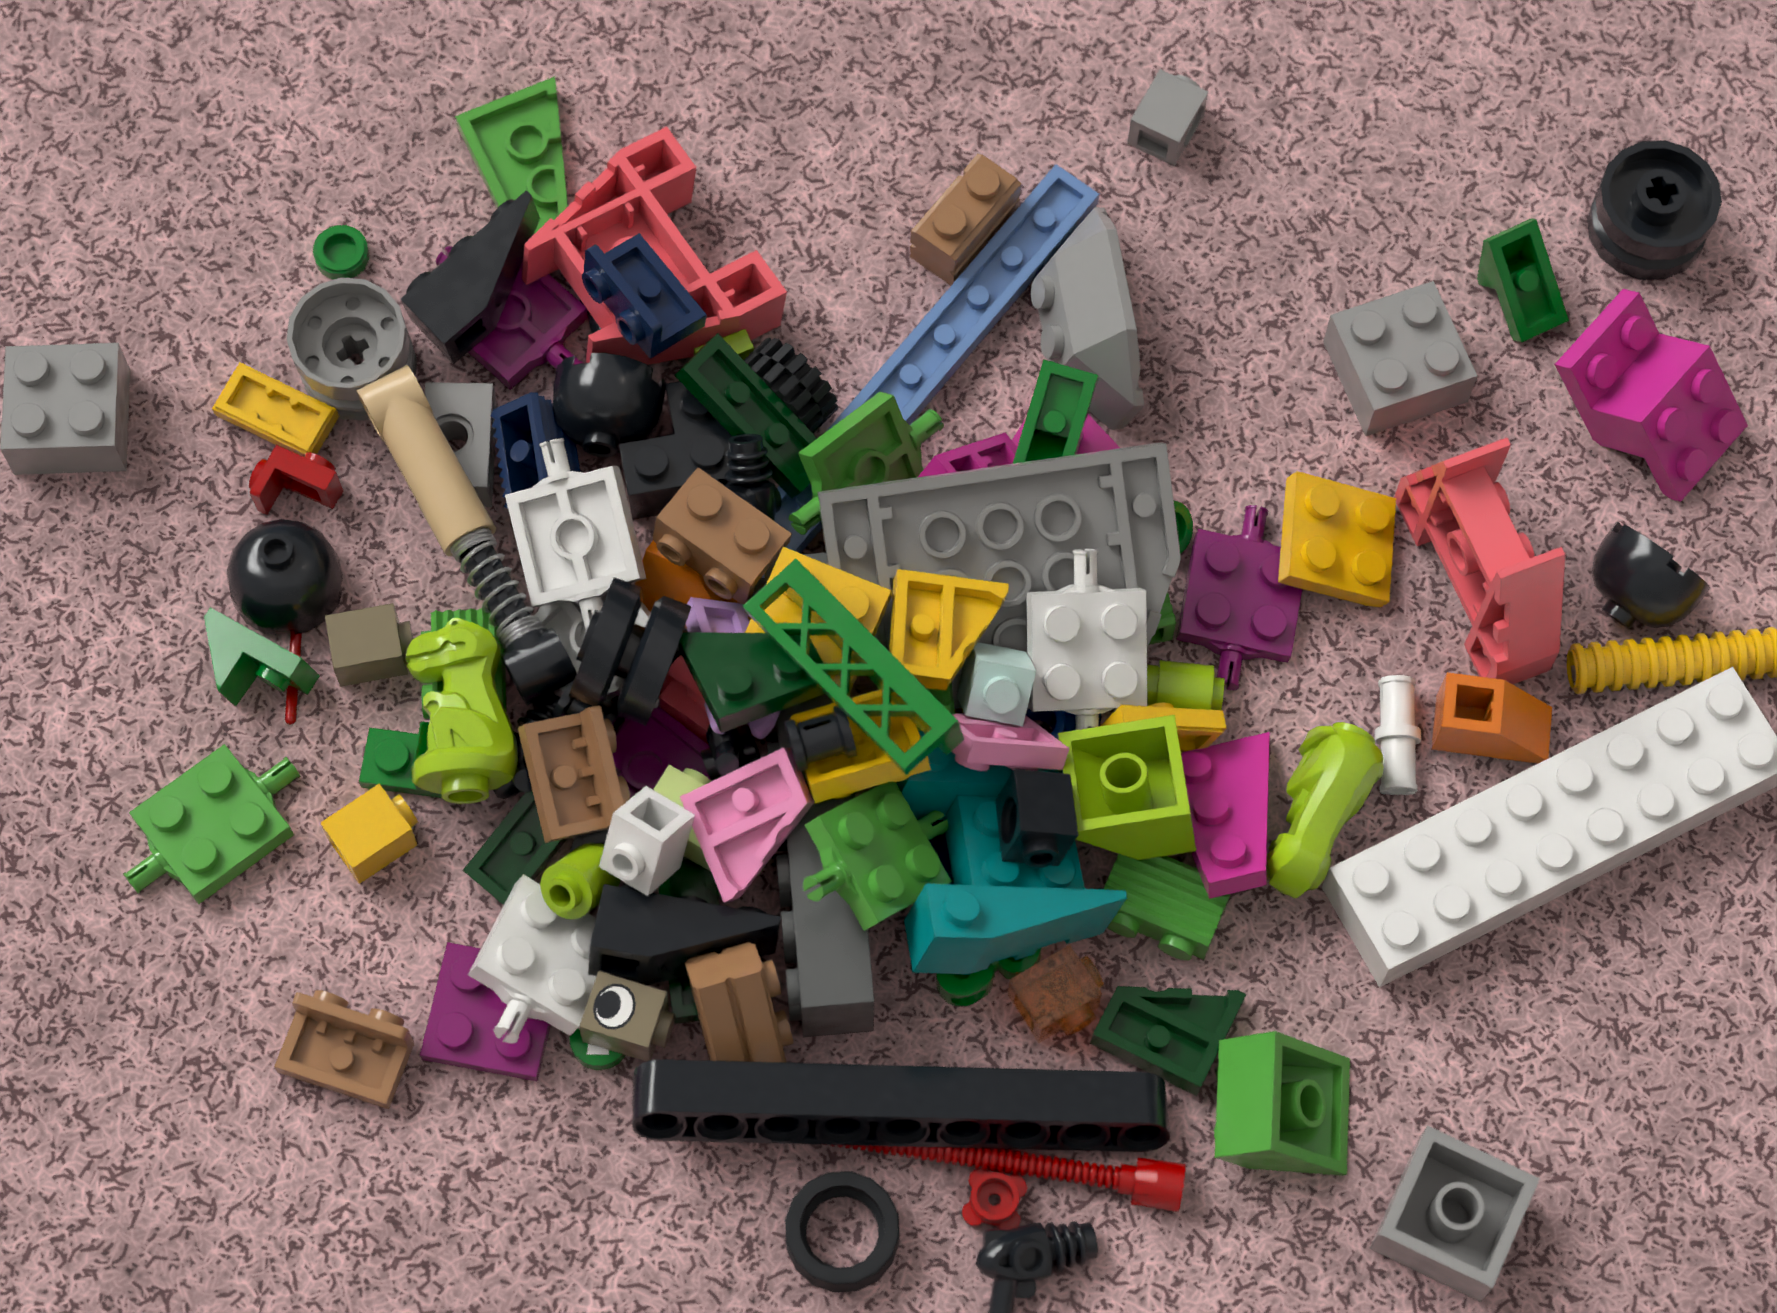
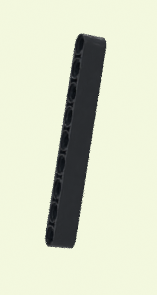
(899, 1106)

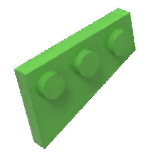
(520, 147)

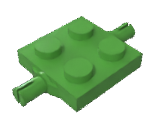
(864, 450)
(211, 824)
(876, 854)

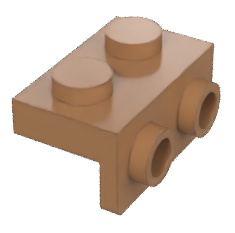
(719, 536)
(573, 773)
(345, 1048)

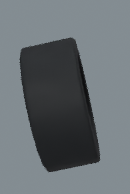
(834, 1186)

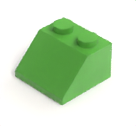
(1282, 1105)

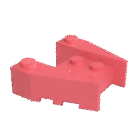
(633, 198)
(1499, 580)

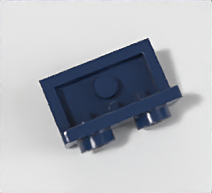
(642, 295)

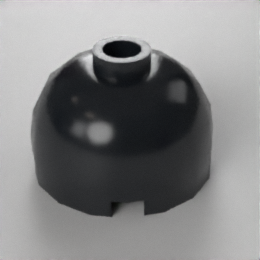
(607, 402)
(284, 577)
(1643, 581)

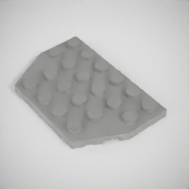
(1014, 529)

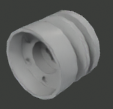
(345, 320)

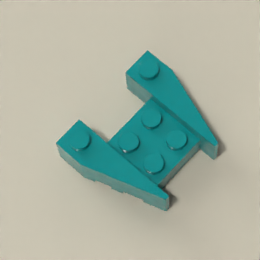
(994, 904)

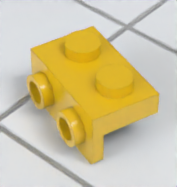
(842, 776)

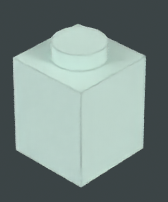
(996, 684)

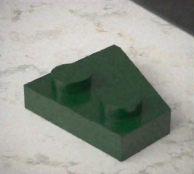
(746, 675)
(1167, 1031)

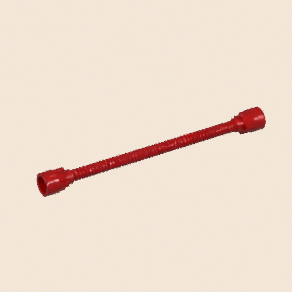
(1149, 1183)

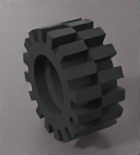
(794, 382)

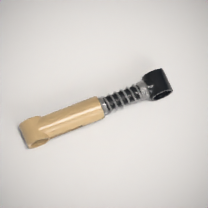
(464, 530)

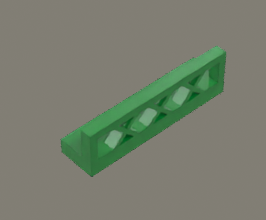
(870, 660)

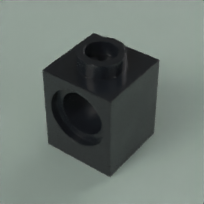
(1036, 818)

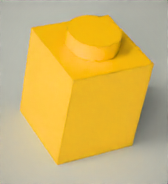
(371, 832)

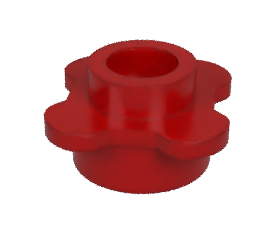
(989, 1183)

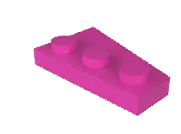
(1230, 812)

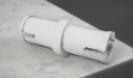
(1398, 734)

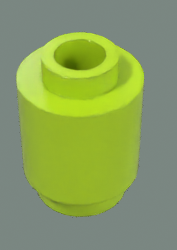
(1184, 685)
(576, 882)

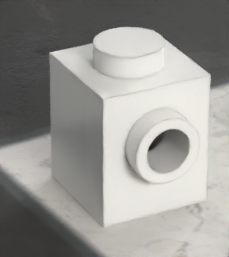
(646, 840)

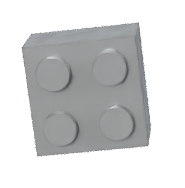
(1399, 358)
(65, 408)
(1454, 1213)

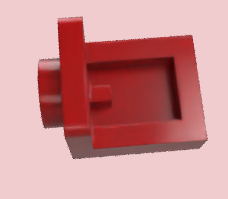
(307, 475)

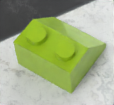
(1130, 788)

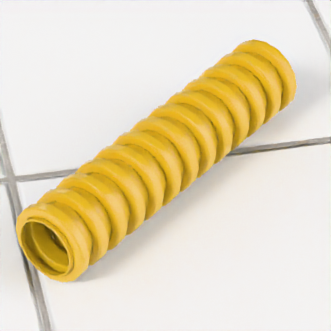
(1672, 660)

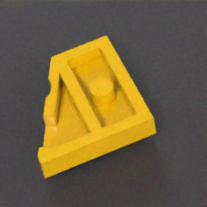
(940, 622)

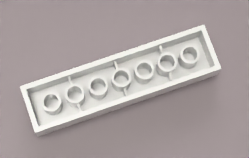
(1554, 826)

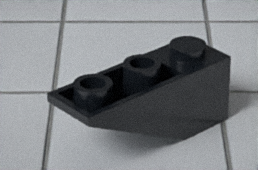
(469, 290)
(657, 933)

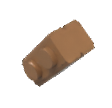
(965, 218)
(736, 1005)

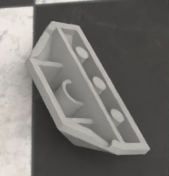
(1091, 317)

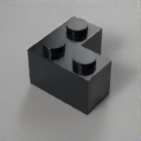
(661, 465)

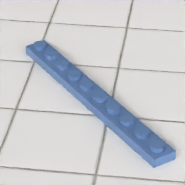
(968, 310)

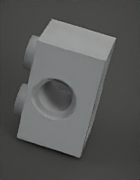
(464, 415)

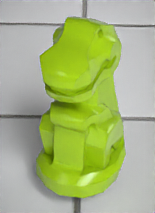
(468, 728)
(1327, 791)

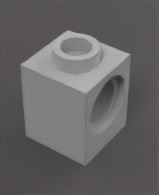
(1167, 116)

